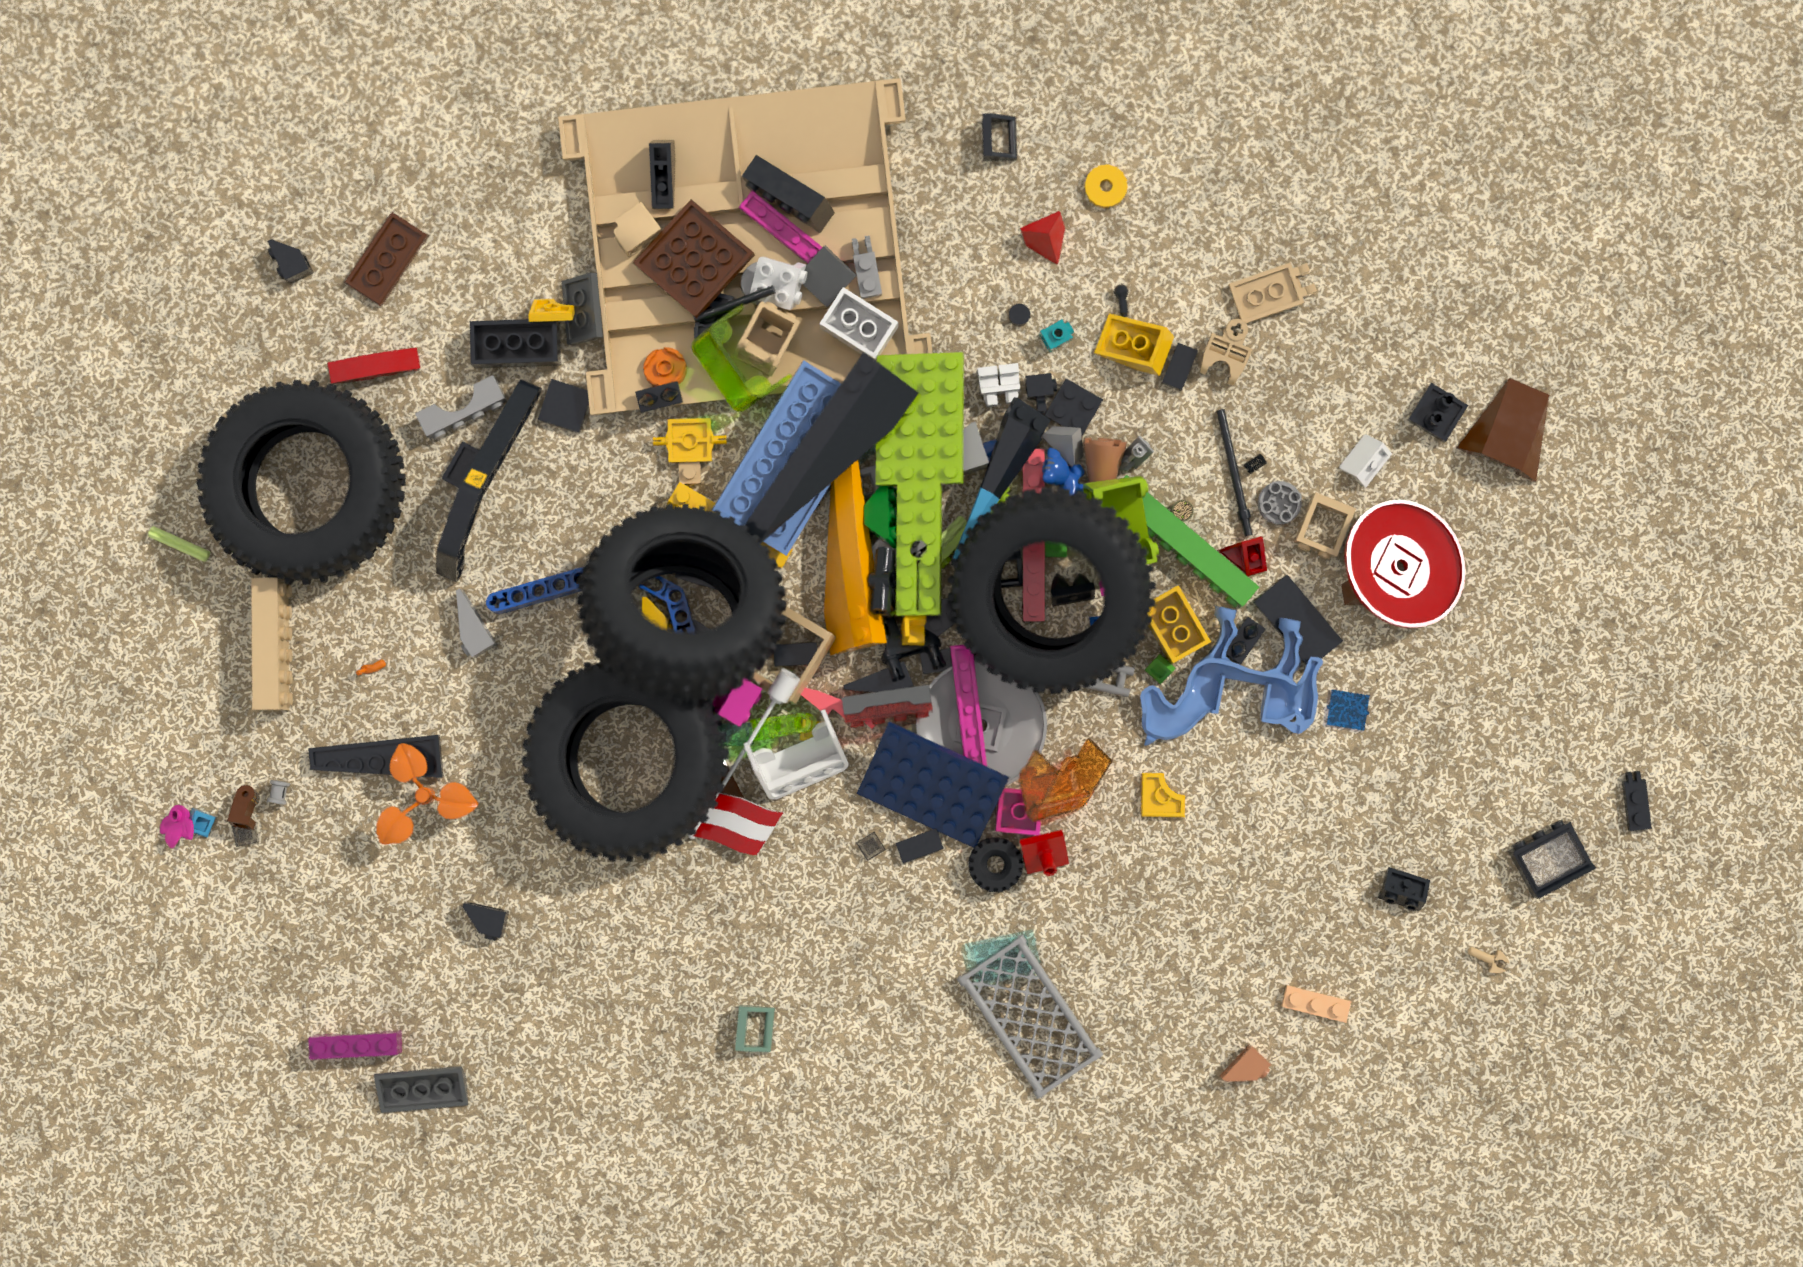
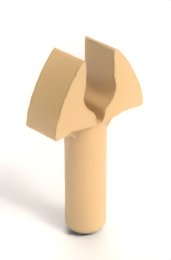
(1489, 959)

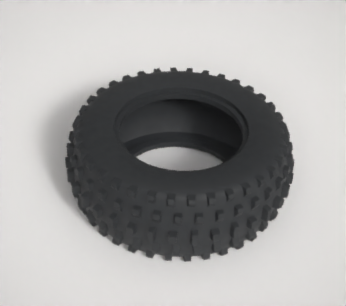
(237, 454)
(1038, 659)
(673, 661)
(569, 806)

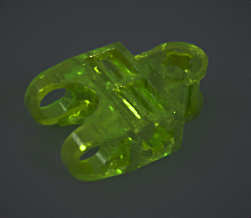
(792, 725)

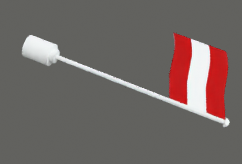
(736, 820)

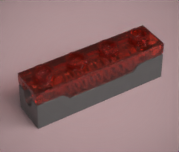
(887, 705)

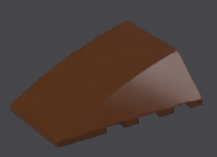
(1511, 429)

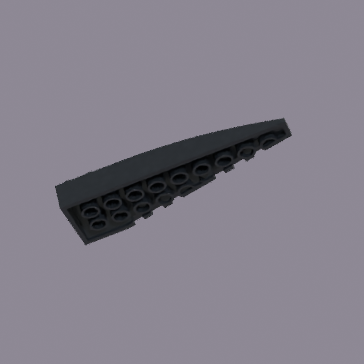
(850, 424)

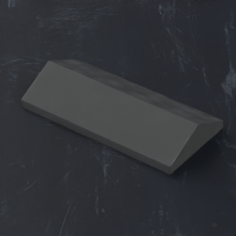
(421, 1089)

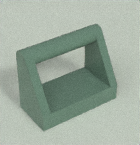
(742, 1028)

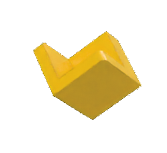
(913, 630)

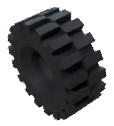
(1012, 864)

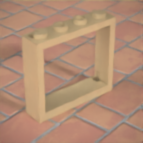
(828, 640)

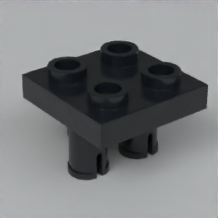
(1437, 412)

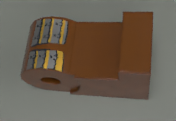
(242, 808)

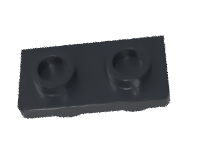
(1404, 889)

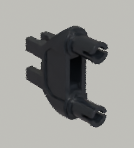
(895, 650)

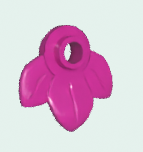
(177, 825)

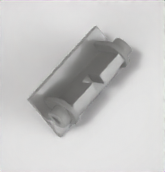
(1136, 454)

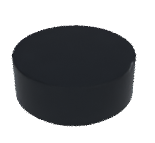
(1019, 314)

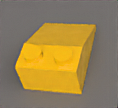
(1135, 344)

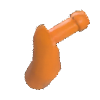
(366, 669)

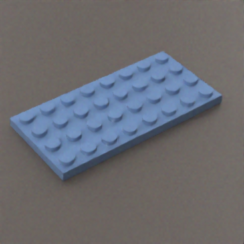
(772, 448)

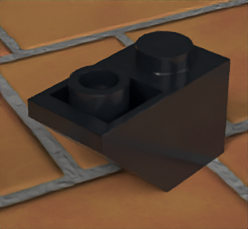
(291, 261)

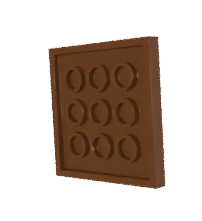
(694, 258)

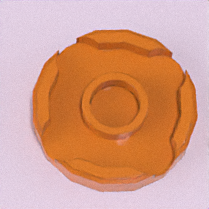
(664, 366)

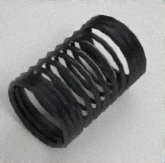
(1250, 468)

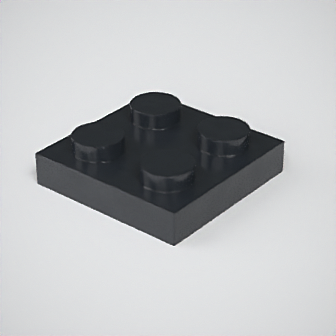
(1073, 406)

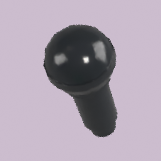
(1121, 292)

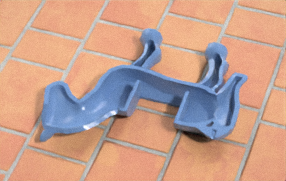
(1204, 686)

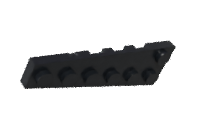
(375, 756)

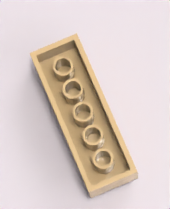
(271, 644)

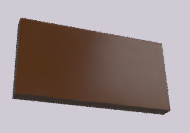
(386, 259)

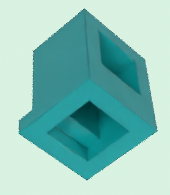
(1053, 342)

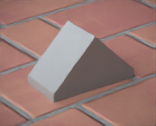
(1066, 441)

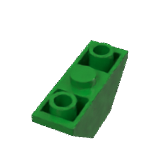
(881, 514)

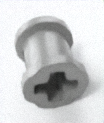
(278, 792)

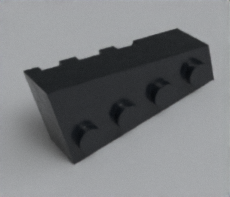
(788, 193)

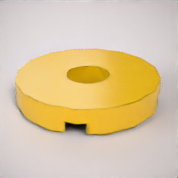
(1112, 175)

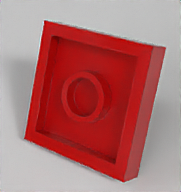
(1044, 852)

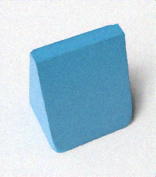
(202, 822)

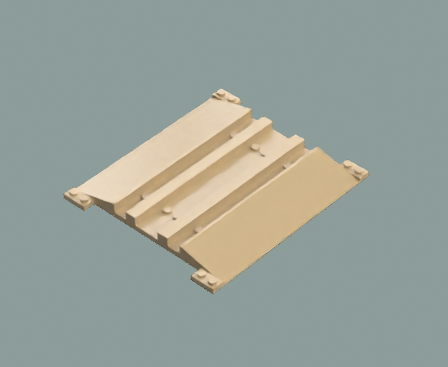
(817, 135)

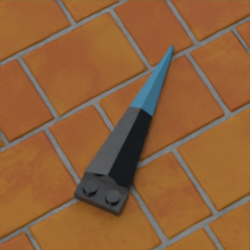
(1016, 441)

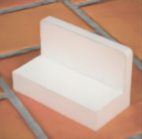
(1366, 460)

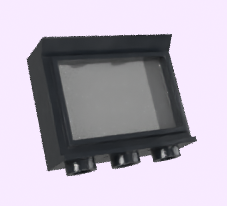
(1551, 859)

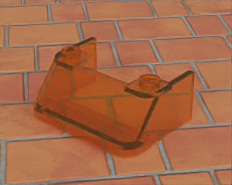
(1060, 792)

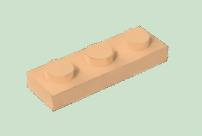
(1316, 1003)

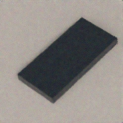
(1289, 602)

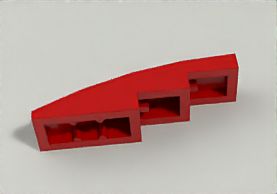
(373, 365)

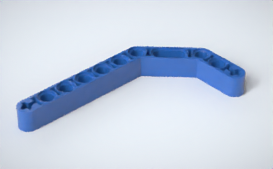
(571, 586)

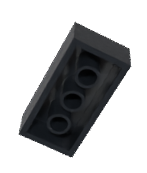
(514, 343)

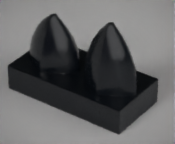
(659, 396)
(1064, 594)
(1245, 640)

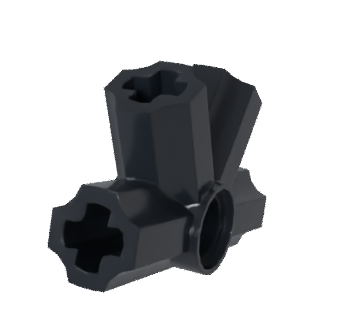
(883, 582)

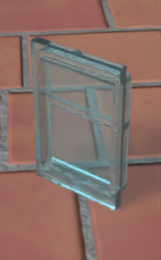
(983, 949)

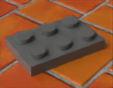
(584, 296)

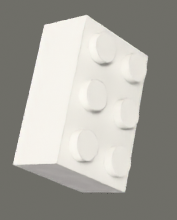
(858, 324)

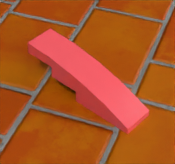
(827, 702)

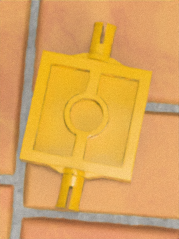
(689, 440)

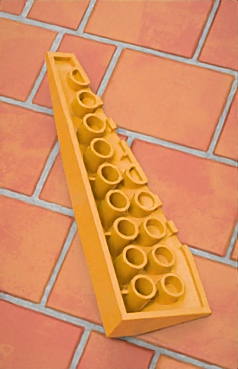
(849, 568)

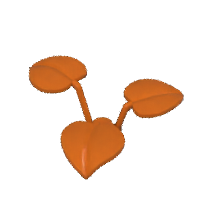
(408, 764)

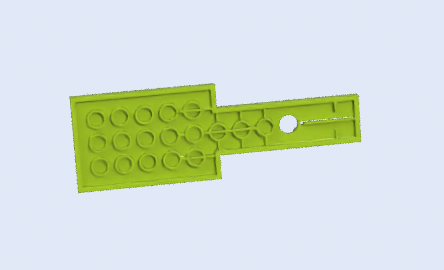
(918, 459)

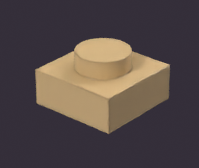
(690, 473)

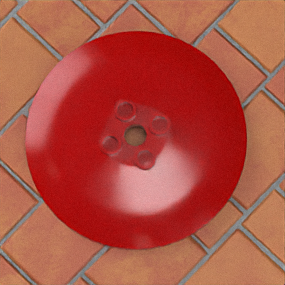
(1430, 559)

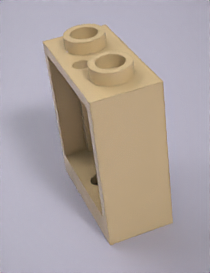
(1331, 505)

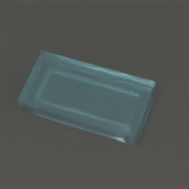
(736, 735)

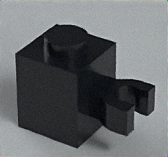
(1039, 388)

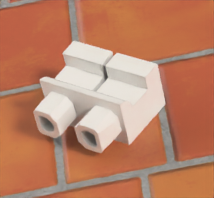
(990, 387)

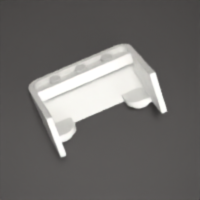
(799, 764)

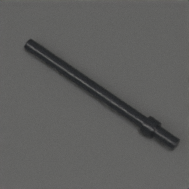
(1243, 513)

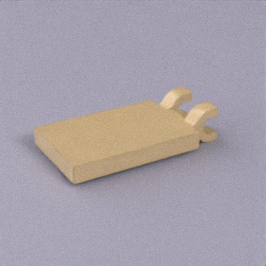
(1270, 292)

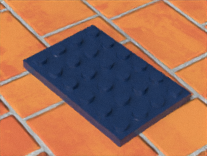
(932, 785)

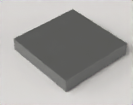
(827, 276)

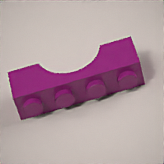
(355, 1045)

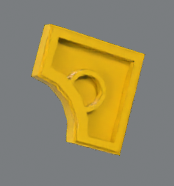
(550, 311)
(1158, 798)

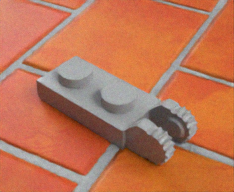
(866, 270)

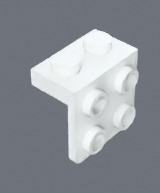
(784, 278)

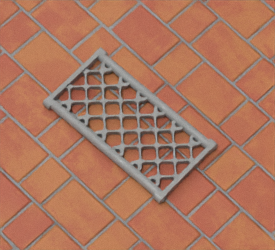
(1095, 1052)

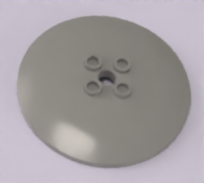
(1012, 716)

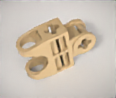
(1230, 342)

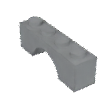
(486, 396)

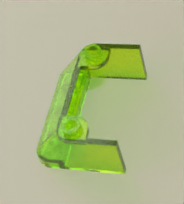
(724, 372)

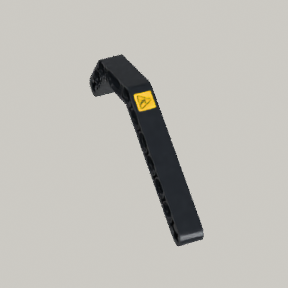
(451, 547)

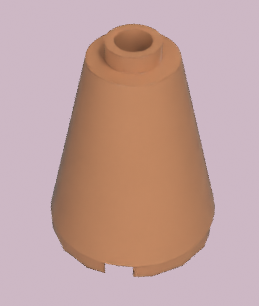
(1103, 458)

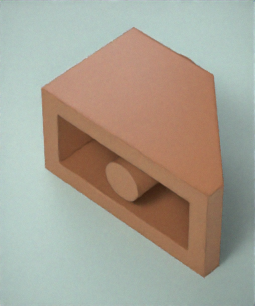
(1247, 1066)

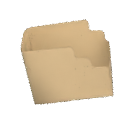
(636, 229)

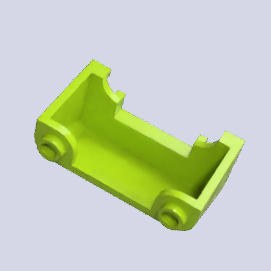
(1127, 499)

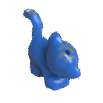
(1057, 472)

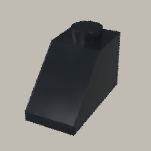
(487, 919)

